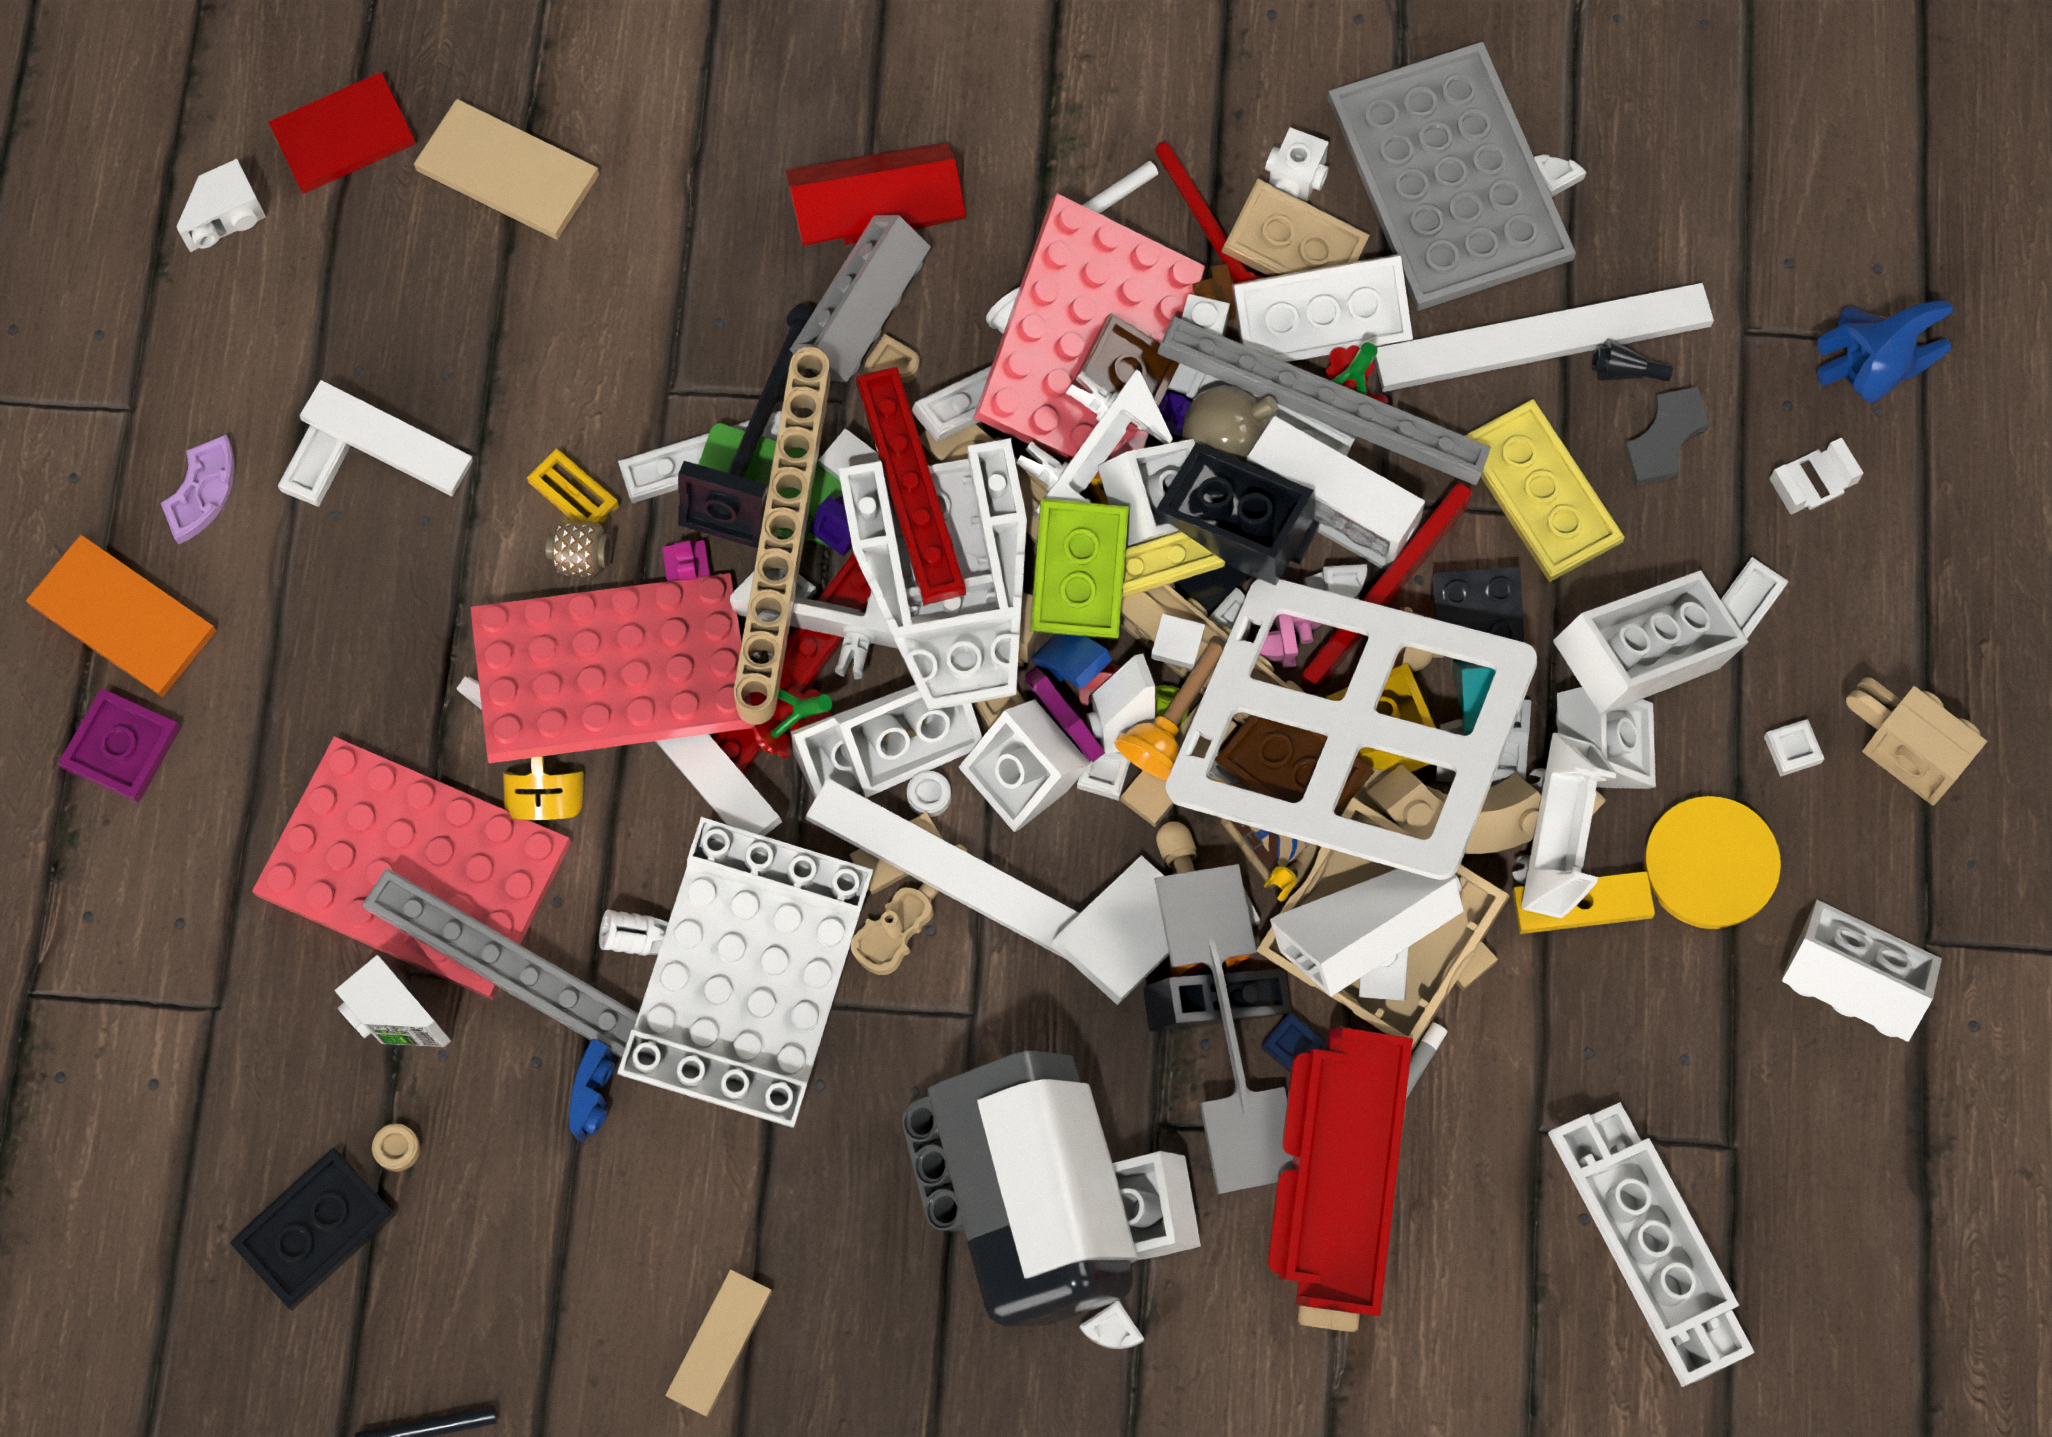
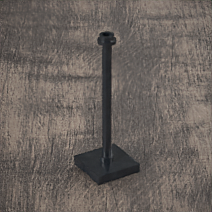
(728, 502)

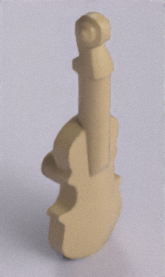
(884, 942)

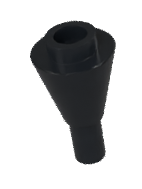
(1618, 363)

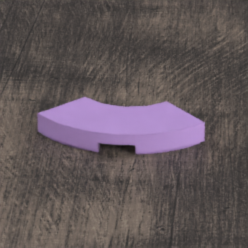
(203, 491)

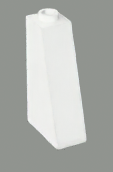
(1364, 925)

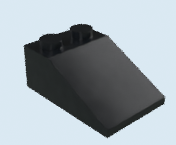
(1239, 512)

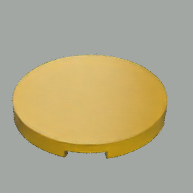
(1712, 862)

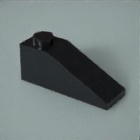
(1195, 1003)

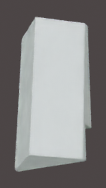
(857, 756)

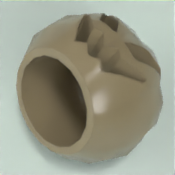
(1227, 420)

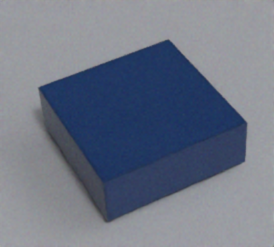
(1290, 1040)

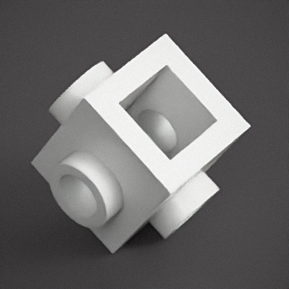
(1298, 164)

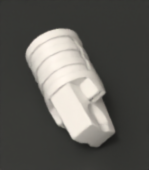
(631, 933)

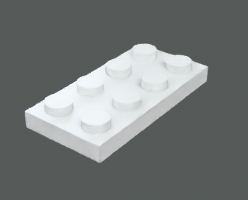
(1324, 309)

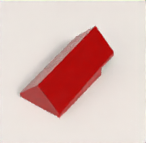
(844, 195)

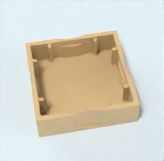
(1433, 961)

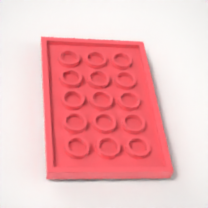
(1072, 282)
(607, 667)
(380, 815)

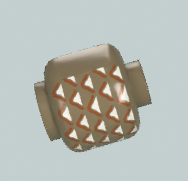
(579, 548)

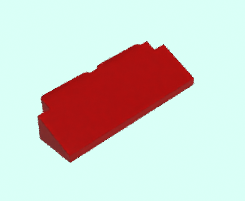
(1345, 1150)

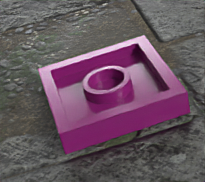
(119, 745)

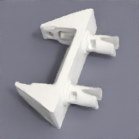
(1114, 414)
(855, 626)
(1562, 827)

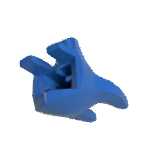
(1882, 348)

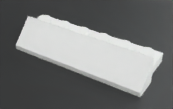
(1654, 1242)

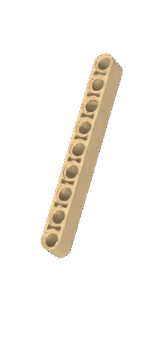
(782, 553)

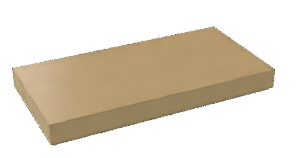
(506, 169)

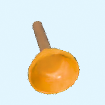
(1154, 745)

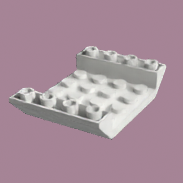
(746, 972)

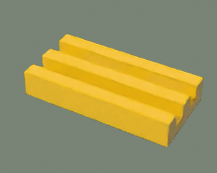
(598, 514)

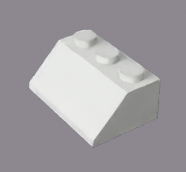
(1862, 971)

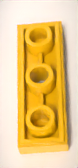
(1610, 901)

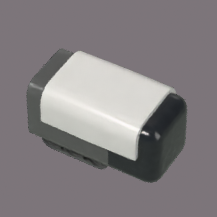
(1026, 1186)

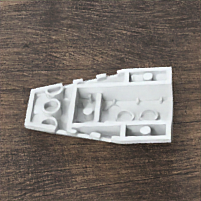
(966, 644)

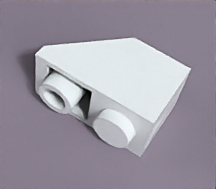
(219, 206)

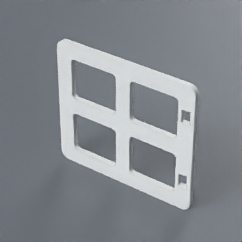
(1355, 725)

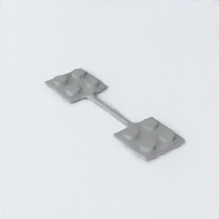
(1206, 924)

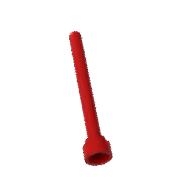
(1201, 211)

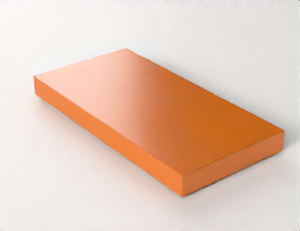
(121, 616)

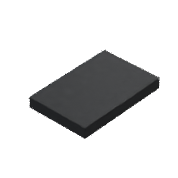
(312, 1229)

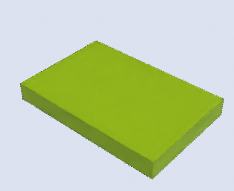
(1079, 569)

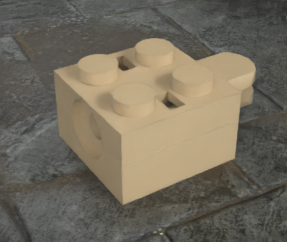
(1916, 737)

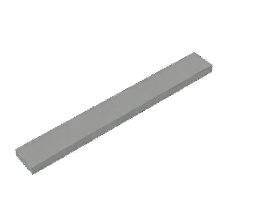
(1324, 400)
(501, 961)

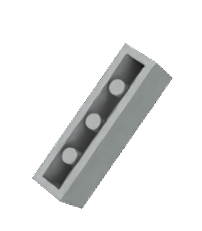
(863, 294)

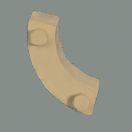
(1503, 823)

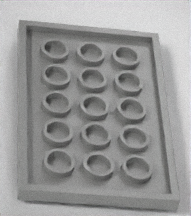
(1450, 176)

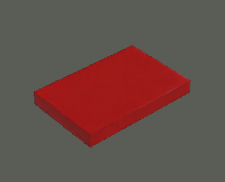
(342, 132)

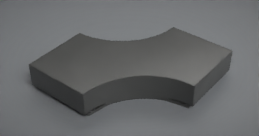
(1656, 452)

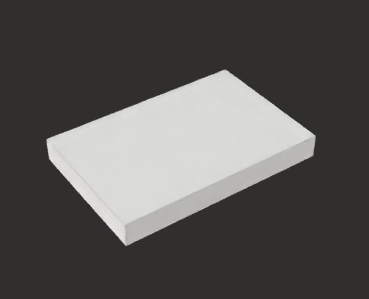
(1119, 933)

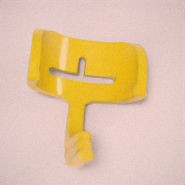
(553, 805)

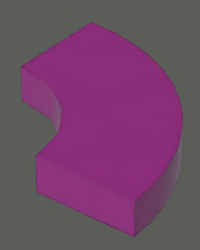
(1064, 715)

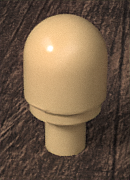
(1176, 846)

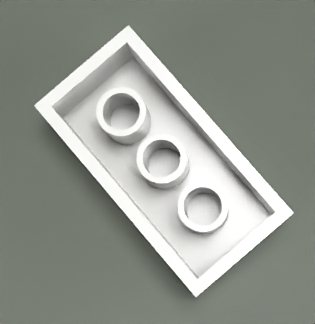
(1650, 641)

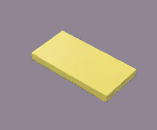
(1544, 492)

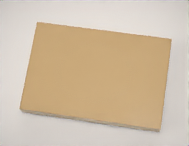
(1289, 235)

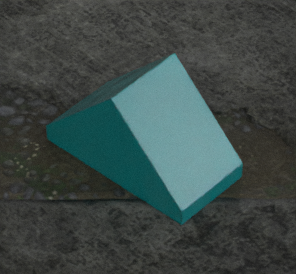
(1472, 687)

